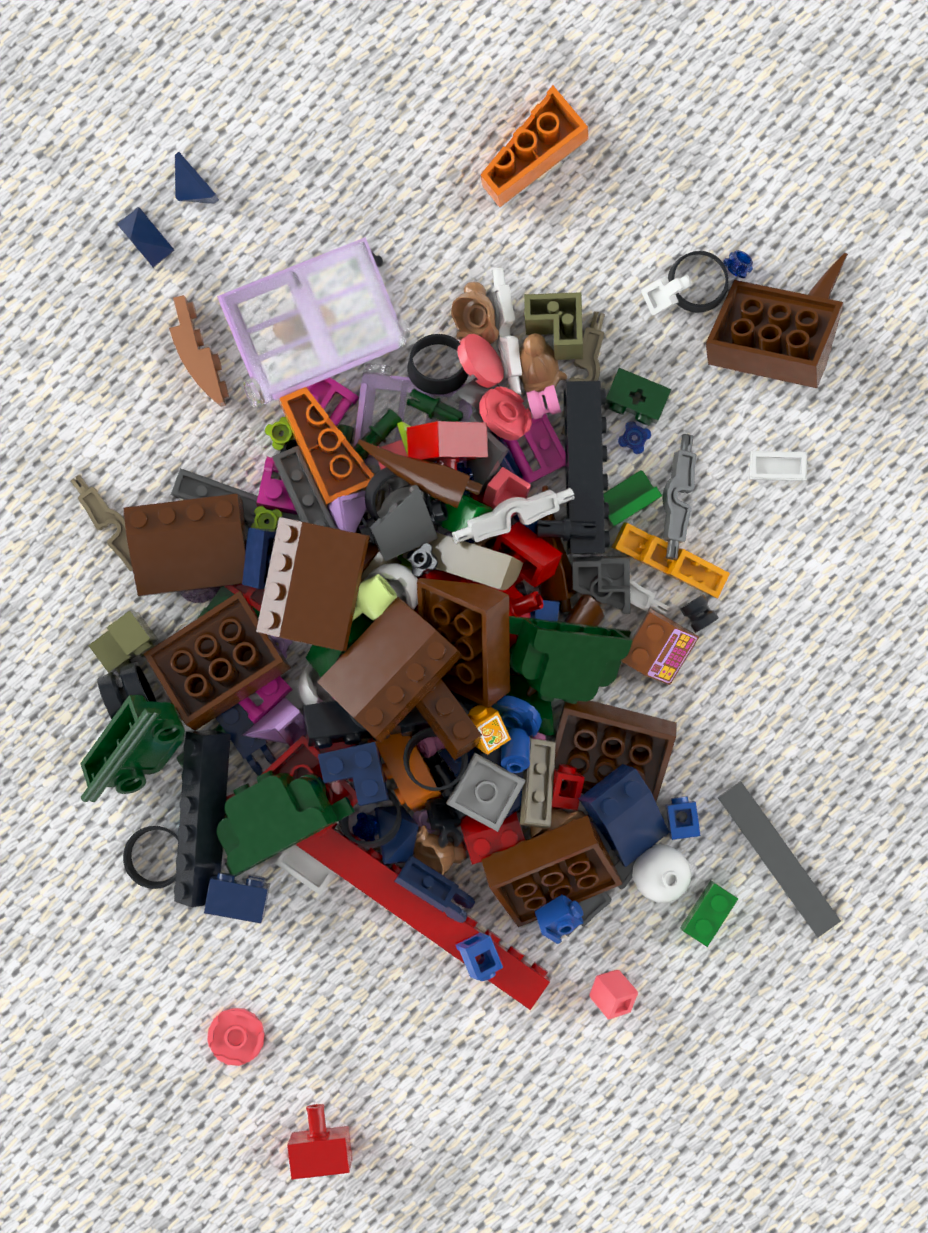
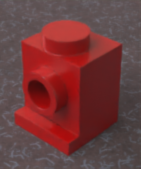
(568, 794)

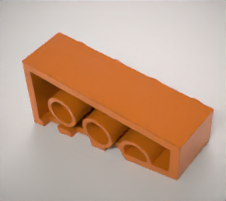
(536, 147)
(328, 454)
(407, 792)

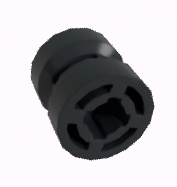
(696, 607)

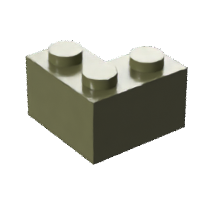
(560, 316)
(123, 641)

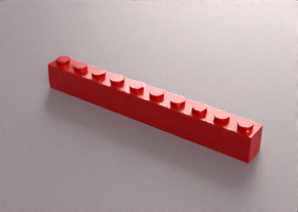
(375, 879)

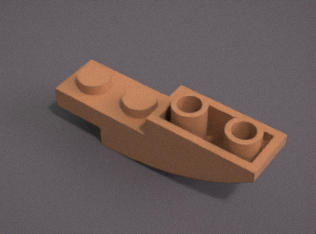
(199, 362)

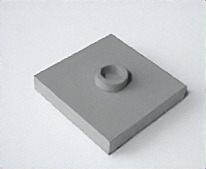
(486, 791)

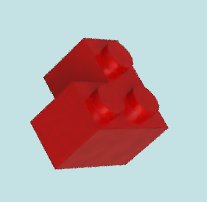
(536, 554)

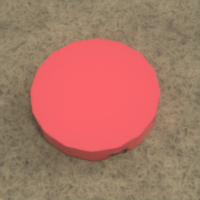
(480, 360)
(505, 413)
(236, 1036)

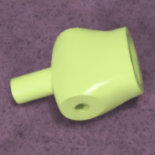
(374, 597)

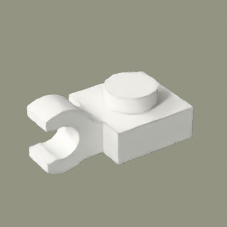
(661, 293)

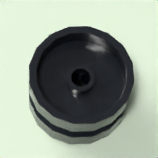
(116, 690)

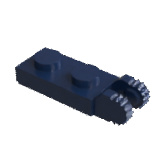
(236, 722)
(434, 889)

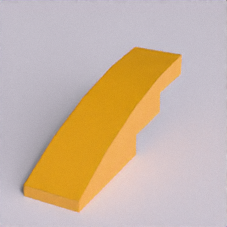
(687, 568)

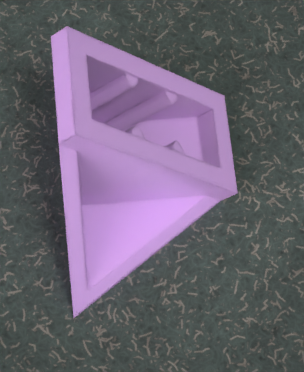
(348, 511)
(281, 724)

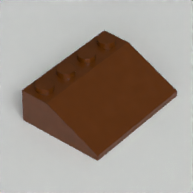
(774, 333)
(186, 544)
(312, 584)
(478, 626)
(216, 661)
(389, 669)
(603, 737)
(553, 864)

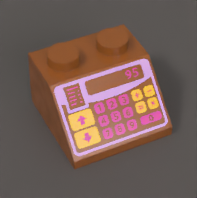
(660, 647)

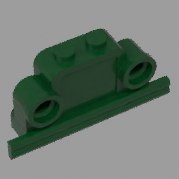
(566, 658)
(132, 746)
(275, 817)

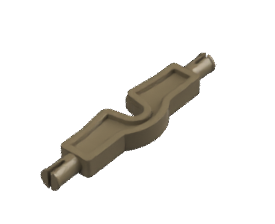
(591, 347)
(102, 517)

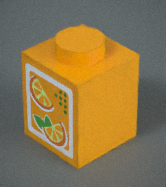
(490, 726)

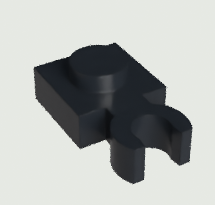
(445, 819)

